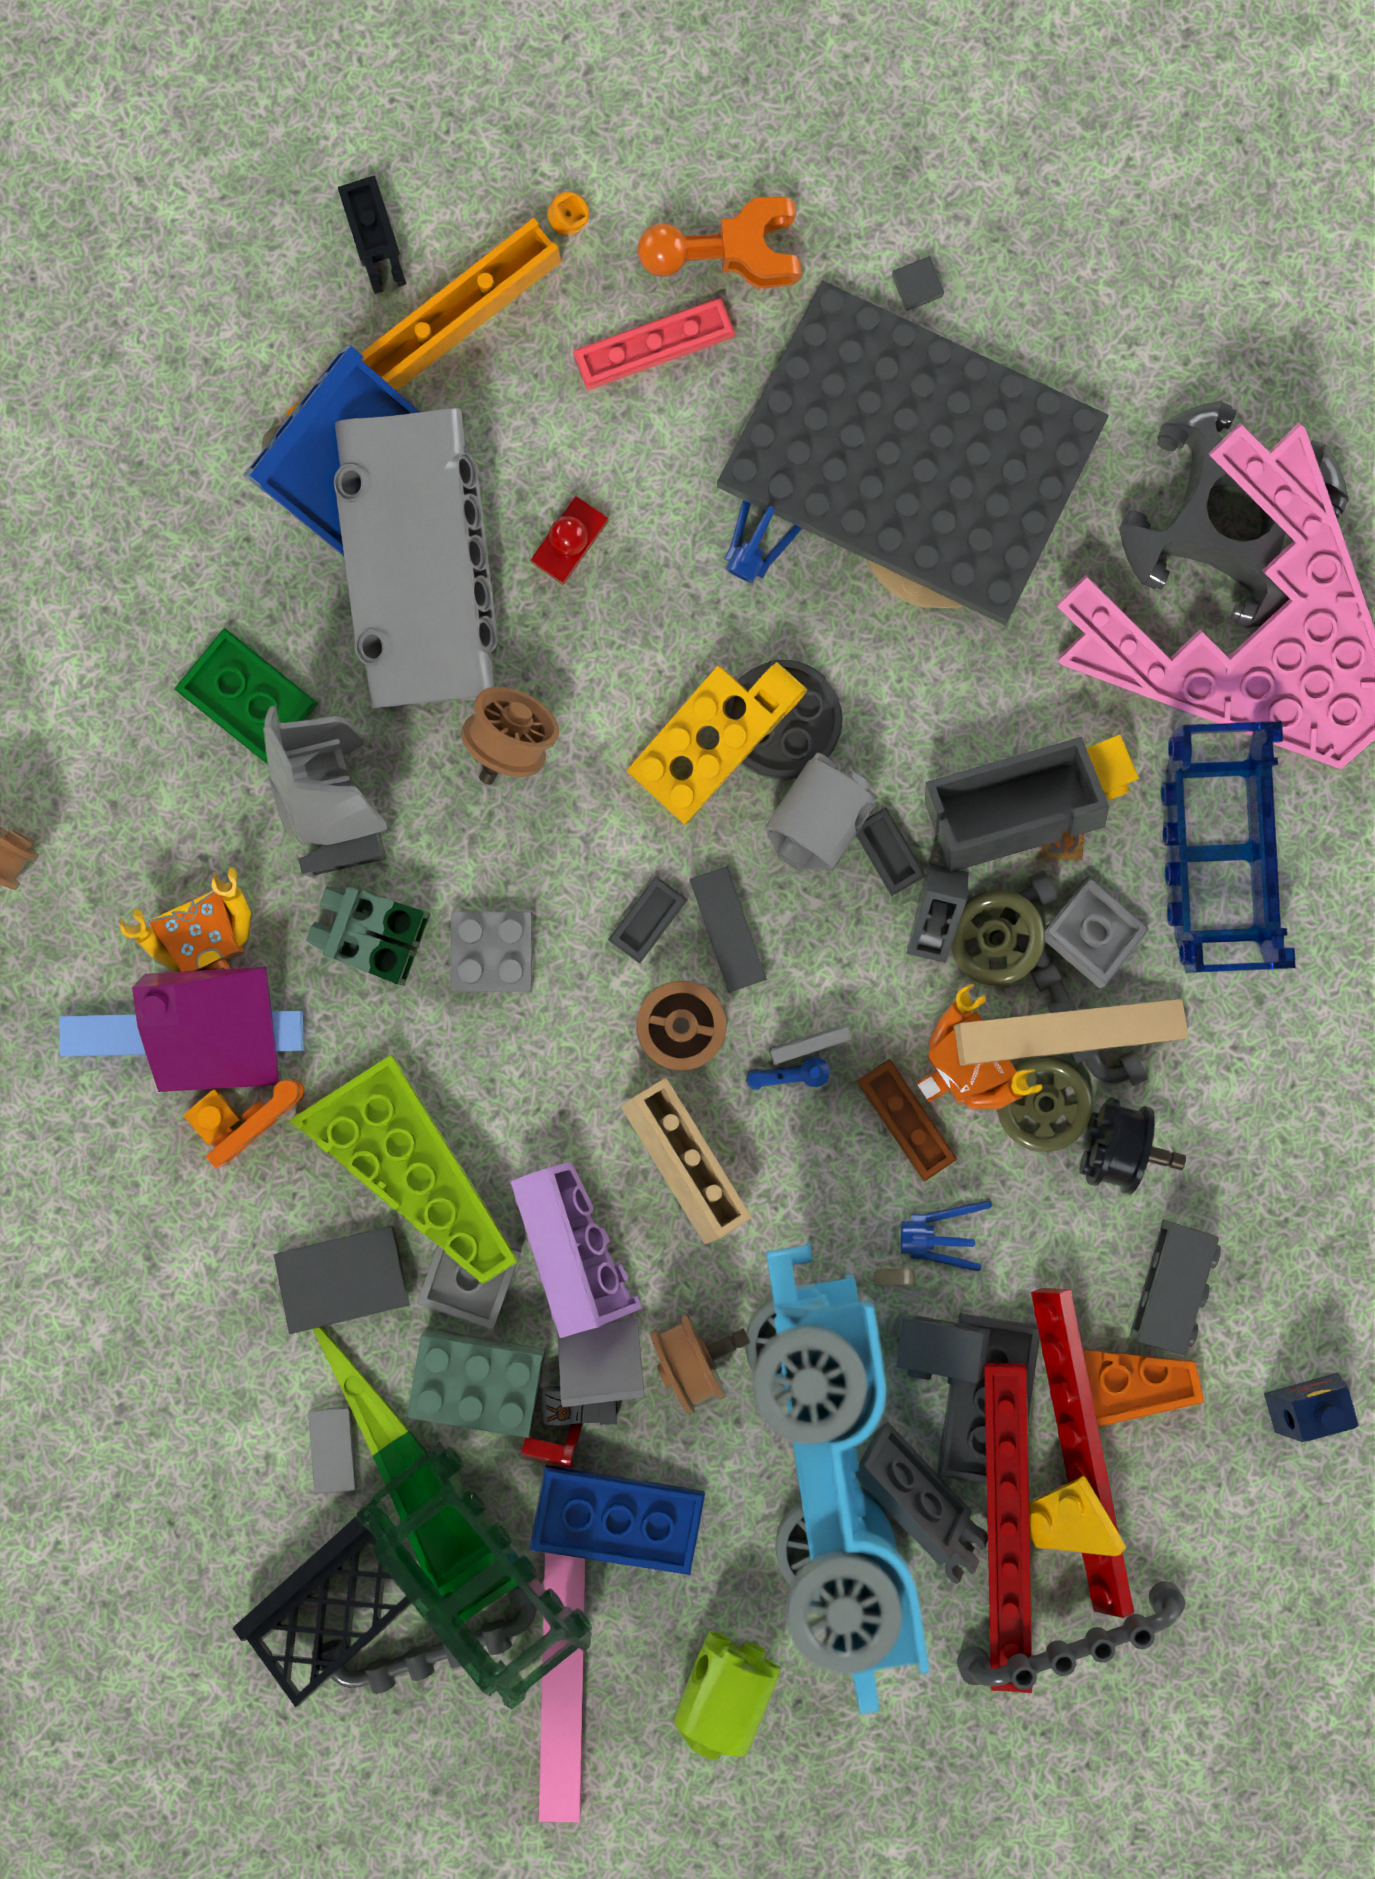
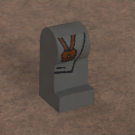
(554, 1414)

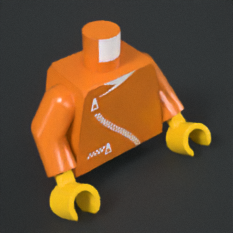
(975, 1085)

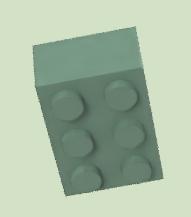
(476, 1383)

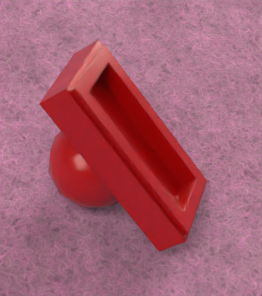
(569, 540)

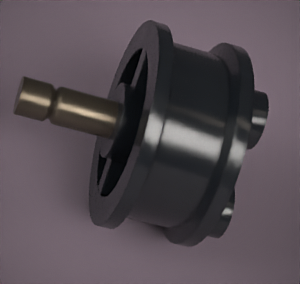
(1123, 1147)

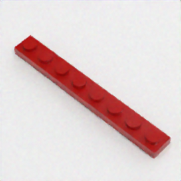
(1080, 1436)
(1008, 1515)

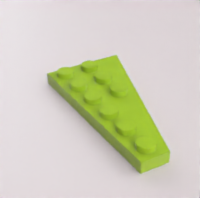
(397, 1151)

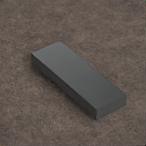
(727, 929)

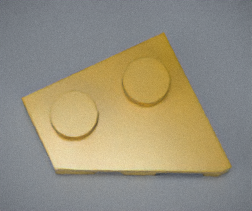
(1073, 1521)

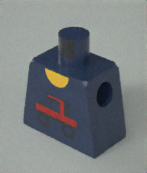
(1317, 1408)

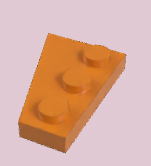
(1139, 1385)

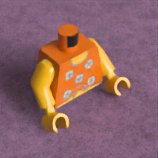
(199, 932)

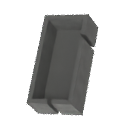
(1016, 804)

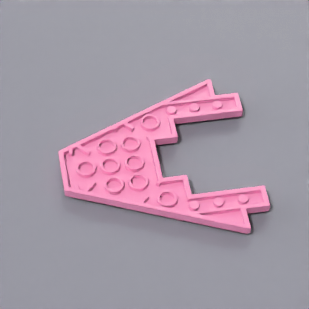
(1300, 666)

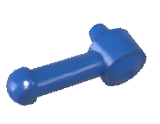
(813, 1072)

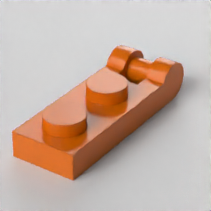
(257, 1121)

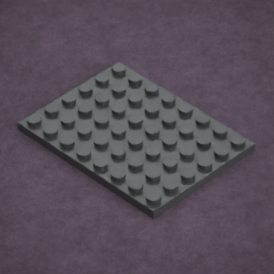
(913, 452)

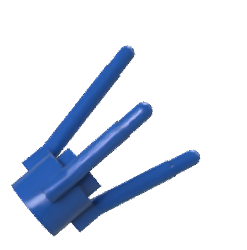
(746, 560)
(918, 1238)

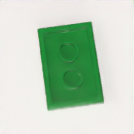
(238, 689)

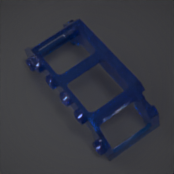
(1258, 851)

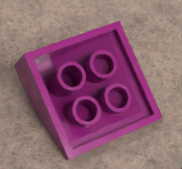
(207, 1028)

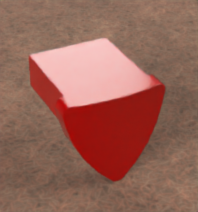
(552, 1453)

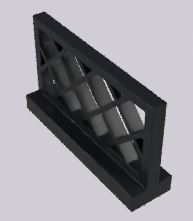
(298, 1589)

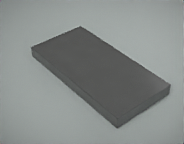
(964, 1427)

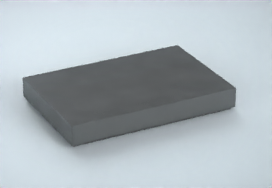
(341, 1279)

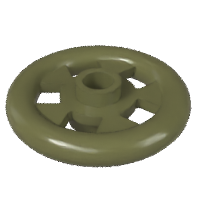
(1018, 963)
(1077, 1114)

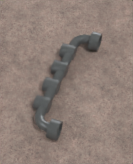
(1047, 977)
(1061, 1657)
(419, 1659)

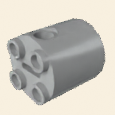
(820, 816)

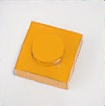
(212, 1116)

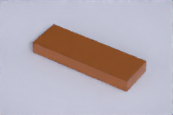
(906, 1120)

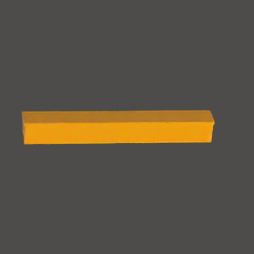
(462, 306)

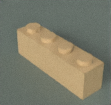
(686, 1161)

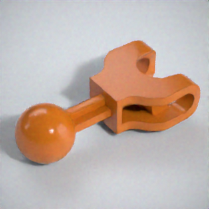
(738, 245)

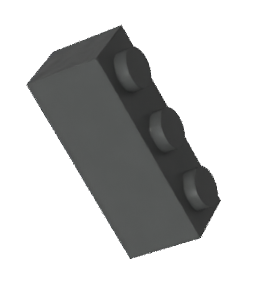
(1175, 1287)

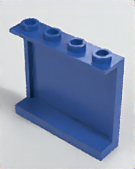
(303, 454)

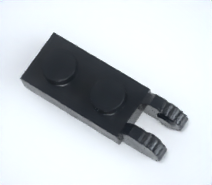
(371, 229)

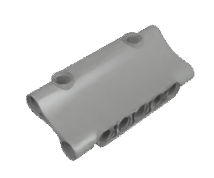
(415, 557)

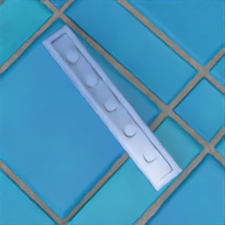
(120, 1036)

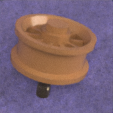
(509, 733)
(690, 1363)

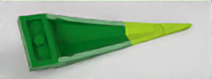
(447, 1543)

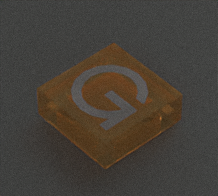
(1066, 849)

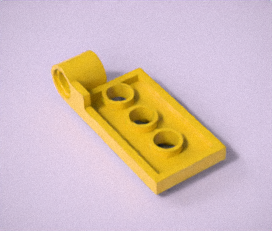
(766, 706)

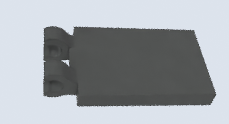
(921, 1502)

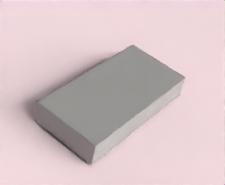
(810, 1044)
(332, 1449)

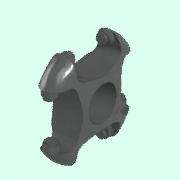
(1194, 535)

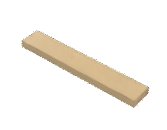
(1070, 1032)

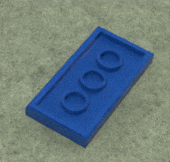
(617, 1520)

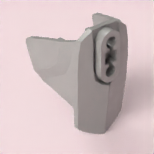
(297, 760)

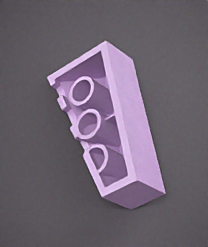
(571, 1251)

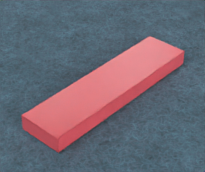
(654, 343)

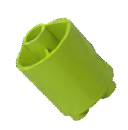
(725, 1697)

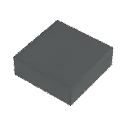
(917, 283)

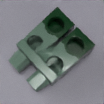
(356, 931)

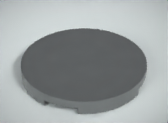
(806, 730)

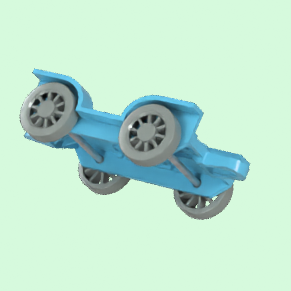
(834, 1402)

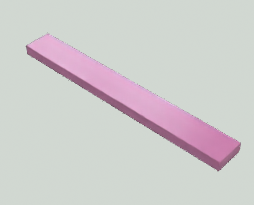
(562, 1703)

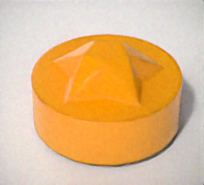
(568, 213)

